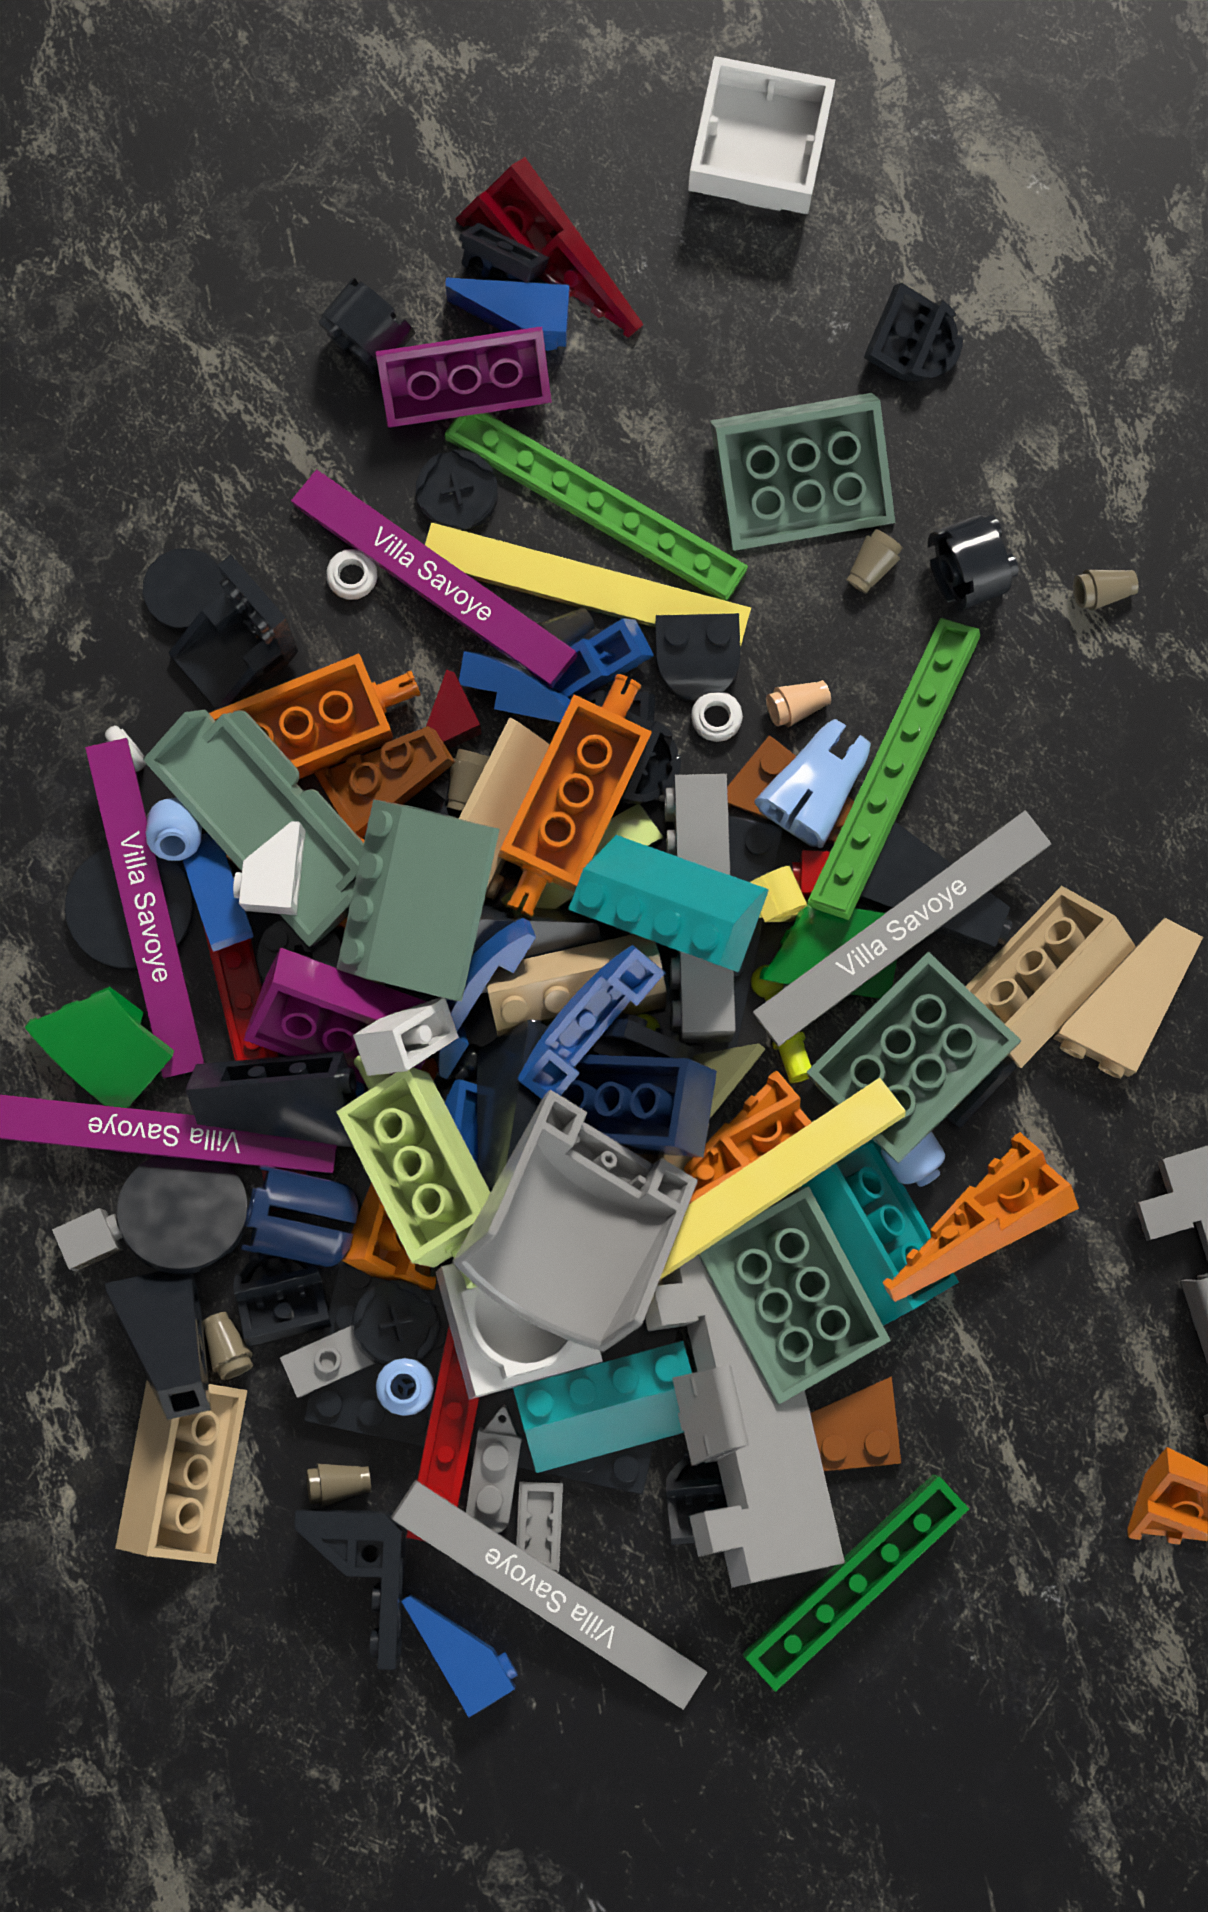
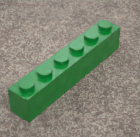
(856, 1583)

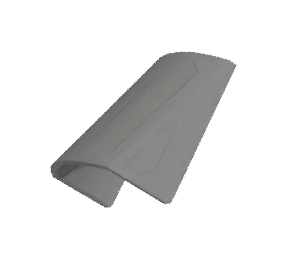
(576, 1229)

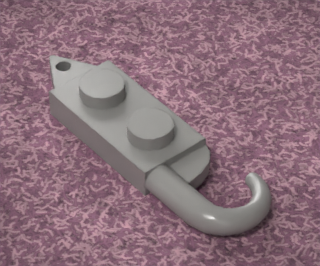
(494, 1472)

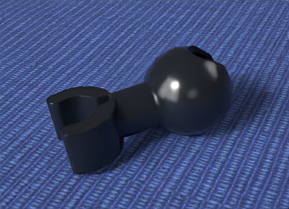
(464, 1068)

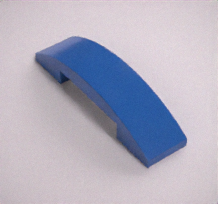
(502, 950)
(586, 1018)

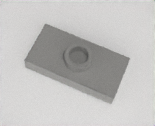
(324, 1362)
(540, 1521)

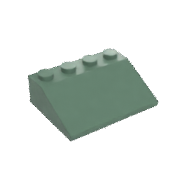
(803, 471)
(417, 899)
(926, 1045)
(793, 1295)

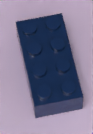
(646, 1102)

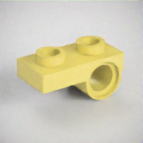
(784, 896)

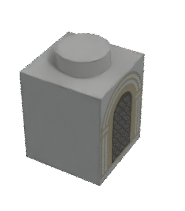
(89, 1239)

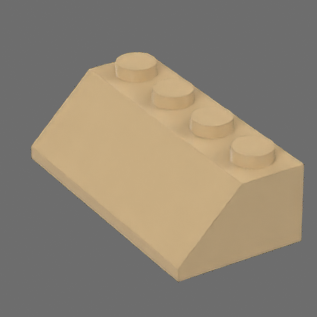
(504, 787)
(1051, 968)
(549, 981)
(181, 1478)

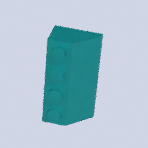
(670, 901)
(874, 1226)
(602, 1407)

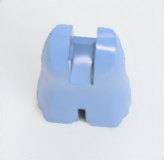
(814, 786)

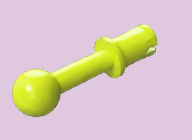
(792, 1051)

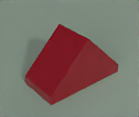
(453, 714)

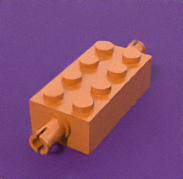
(327, 713)
(574, 794)

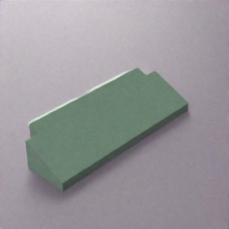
(247, 793)

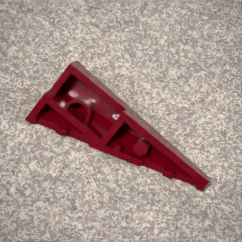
(528, 213)

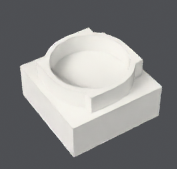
(761, 135)
(500, 1347)

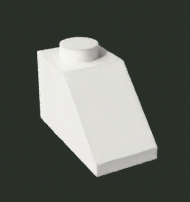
(273, 873)
(405, 1037)

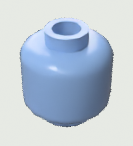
(172, 830)
(920, 1164)
(392, 1376)

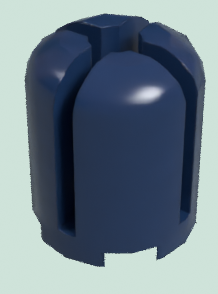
(307, 1196)

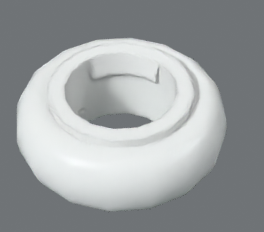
(351, 591)
(115, 733)
(716, 733)

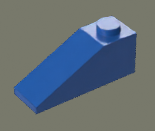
(515, 305)
(466, 1661)

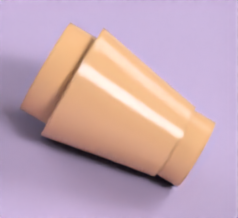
(797, 702)

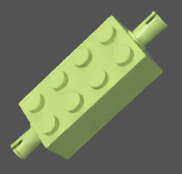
(416, 1163)

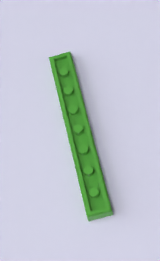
(598, 504)
(894, 769)

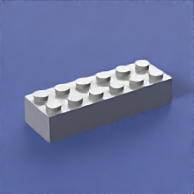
(701, 836)

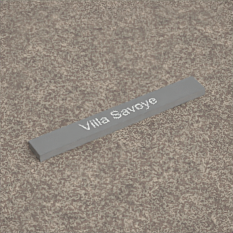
(901, 928)
(548, 1594)

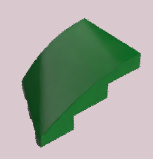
(815, 938)
(103, 1046)

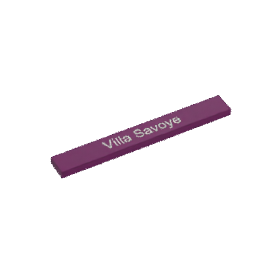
(434, 578)
(144, 904)
(154, 1134)

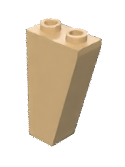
(1128, 1006)

